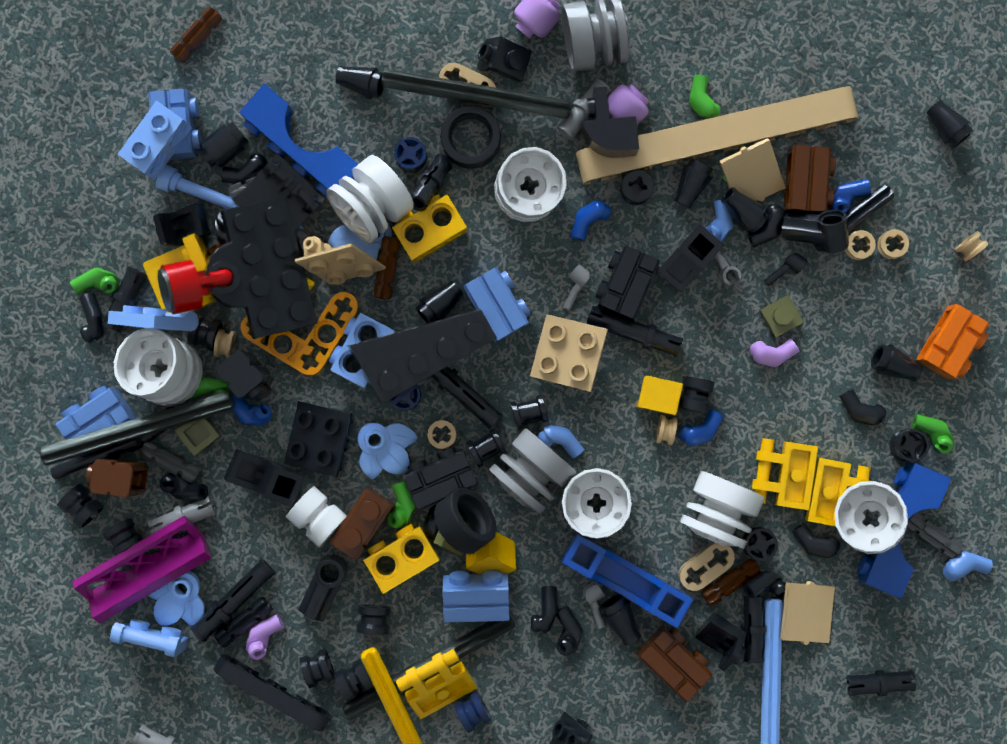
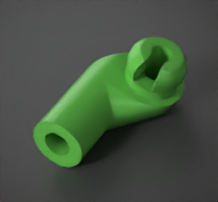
(700, 101)
(96, 278)
(210, 385)
(937, 432)
(403, 508)

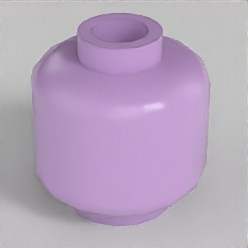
(537, 16)
(628, 102)

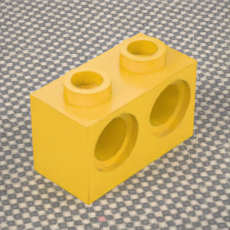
(434, 235)
(406, 565)

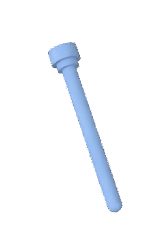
(171, 180)

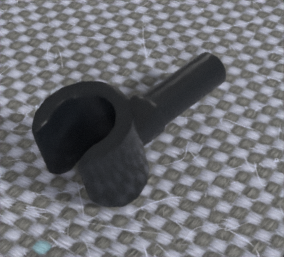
(794, 262)

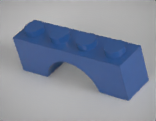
(270, 116)
(919, 490)
(626, 579)

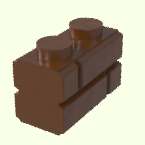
(808, 179)
(117, 477)
(362, 523)
(674, 663)

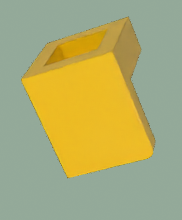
(659, 395)
(495, 555)

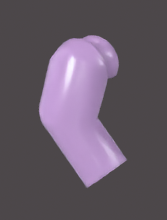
(773, 356)
(259, 636)

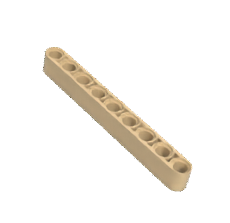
(724, 132)

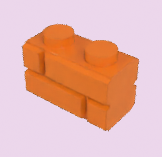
(953, 342)

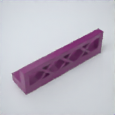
(147, 571)

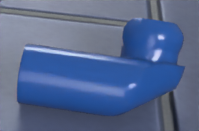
(847, 192)
(588, 214)
(251, 414)
(702, 433)

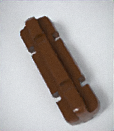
(196, 34)
(383, 288)
(731, 582)

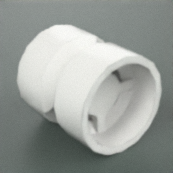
(316, 516)

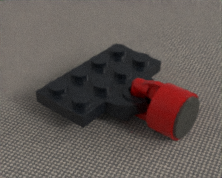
(249, 272)

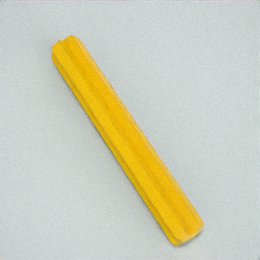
(389, 696)

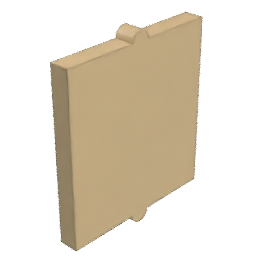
(753, 171)
(807, 612)

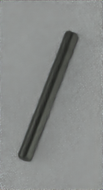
(476, 93)
(136, 428)
(462, 646)

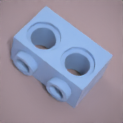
(155, 140)
(342, 353)

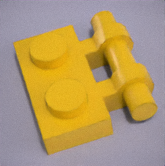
(795, 473)
(828, 486)
(439, 690)

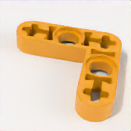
(302, 347)

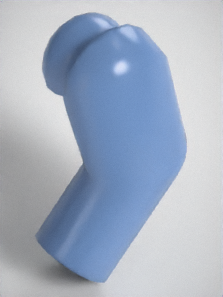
(722, 223)
(561, 436)
(964, 564)

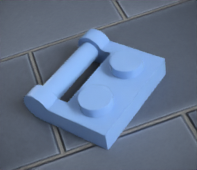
(153, 318)
(139, 633)

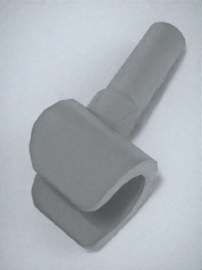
(724, 267)
(580, 277)
(592, 594)

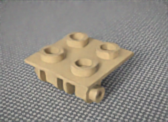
(337, 263)
(569, 353)

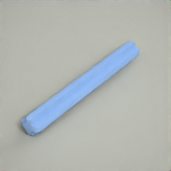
(771, 672)

